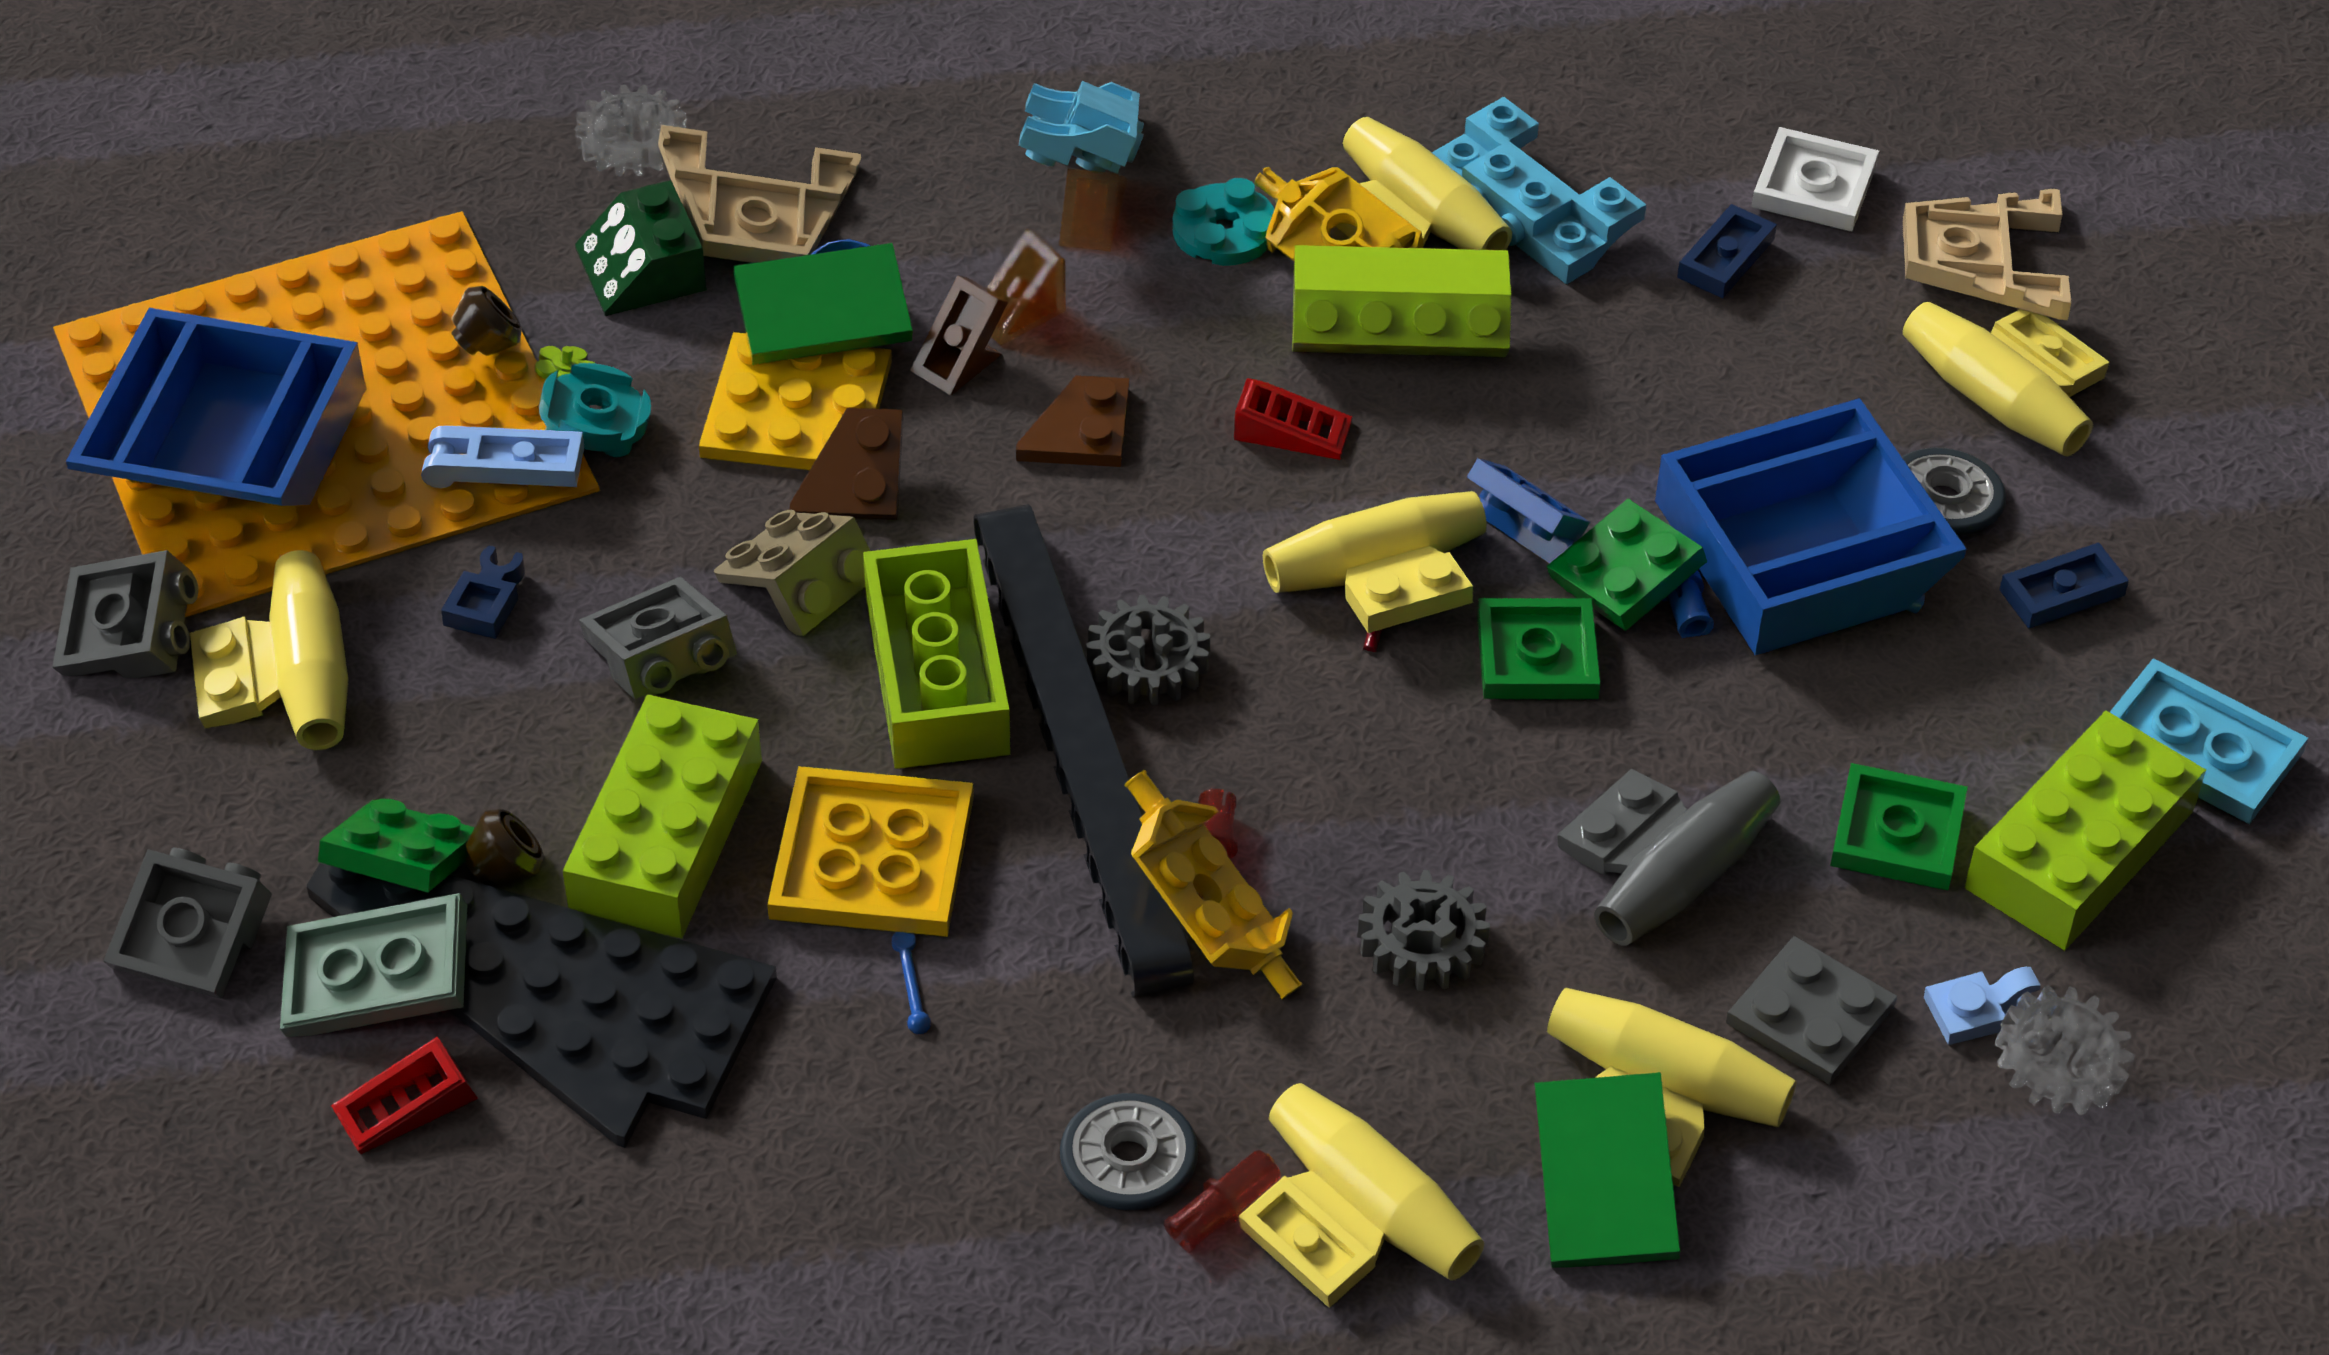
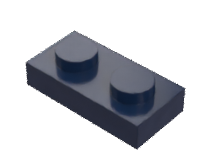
(1726, 251)
(2063, 585)

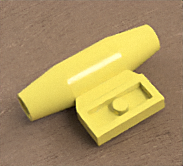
(1421, 189)
(2015, 372)
(1385, 557)
(293, 657)
(1695, 1066)
(1353, 1198)

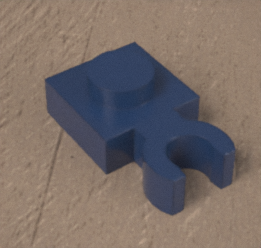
(485, 599)

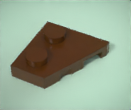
(1080, 425)
(856, 468)

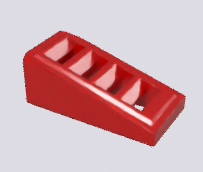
(1267, 430)
(411, 1070)

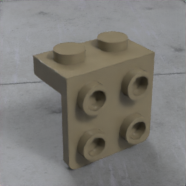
(804, 563)

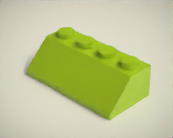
(1401, 301)

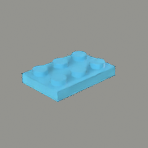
(2237, 746)

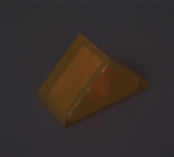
(1091, 209)
(1033, 286)

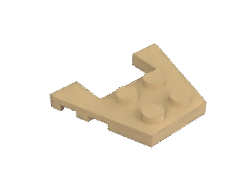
(754, 215)
(1970, 250)

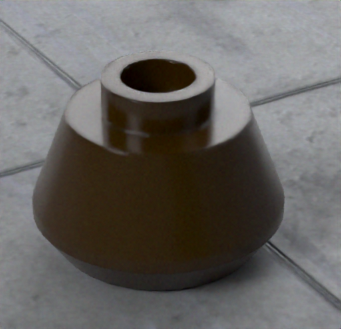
(484, 323)
(503, 849)

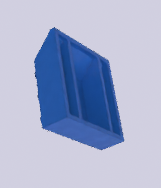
(223, 409)
(1807, 524)

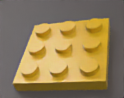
(788, 407)
(871, 851)

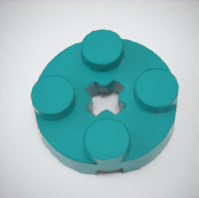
(1236, 201)
(611, 428)

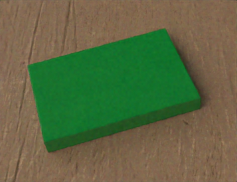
(822, 303)
(1606, 1171)

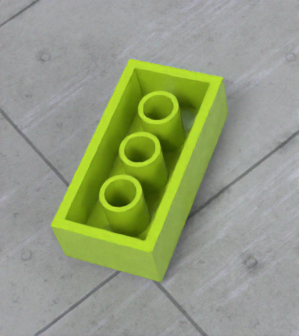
(936, 654)
(663, 816)
(2084, 829)

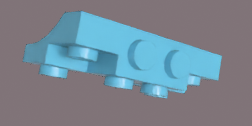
(1091, 124)
(1545, 215)

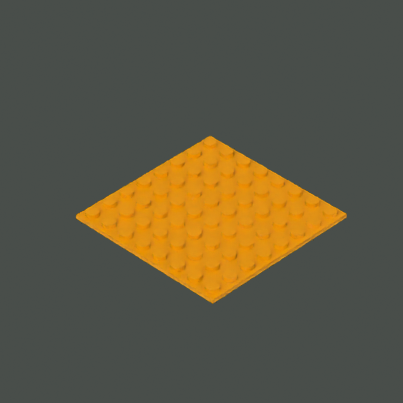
(398, 304)

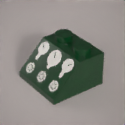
(642, 250)

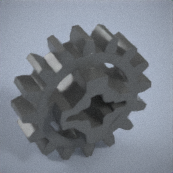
(1423, 930)

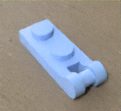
(502, 456)

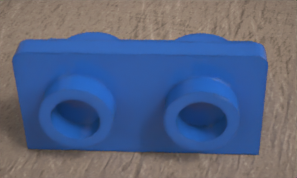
(1526, 511)

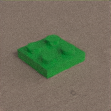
(1627, 564)
(1538, 648)
(1899, 826)
(397, 844)

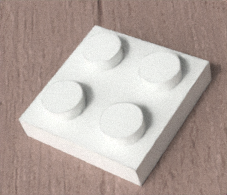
(1815, 179)

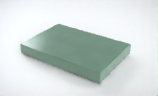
(374, 966)

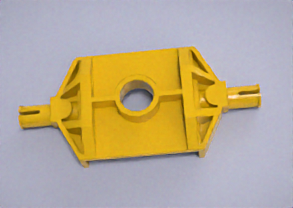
(1316, 204)
(1185, 858)

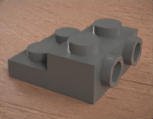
(125, 616)
(660, 637)
(188, 921)

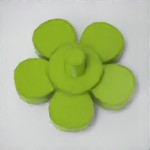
(554, 359)

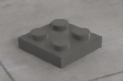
(1811, 1010)

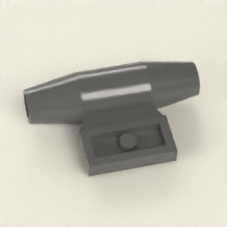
(1663, 847)

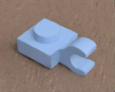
(1972, 1007)

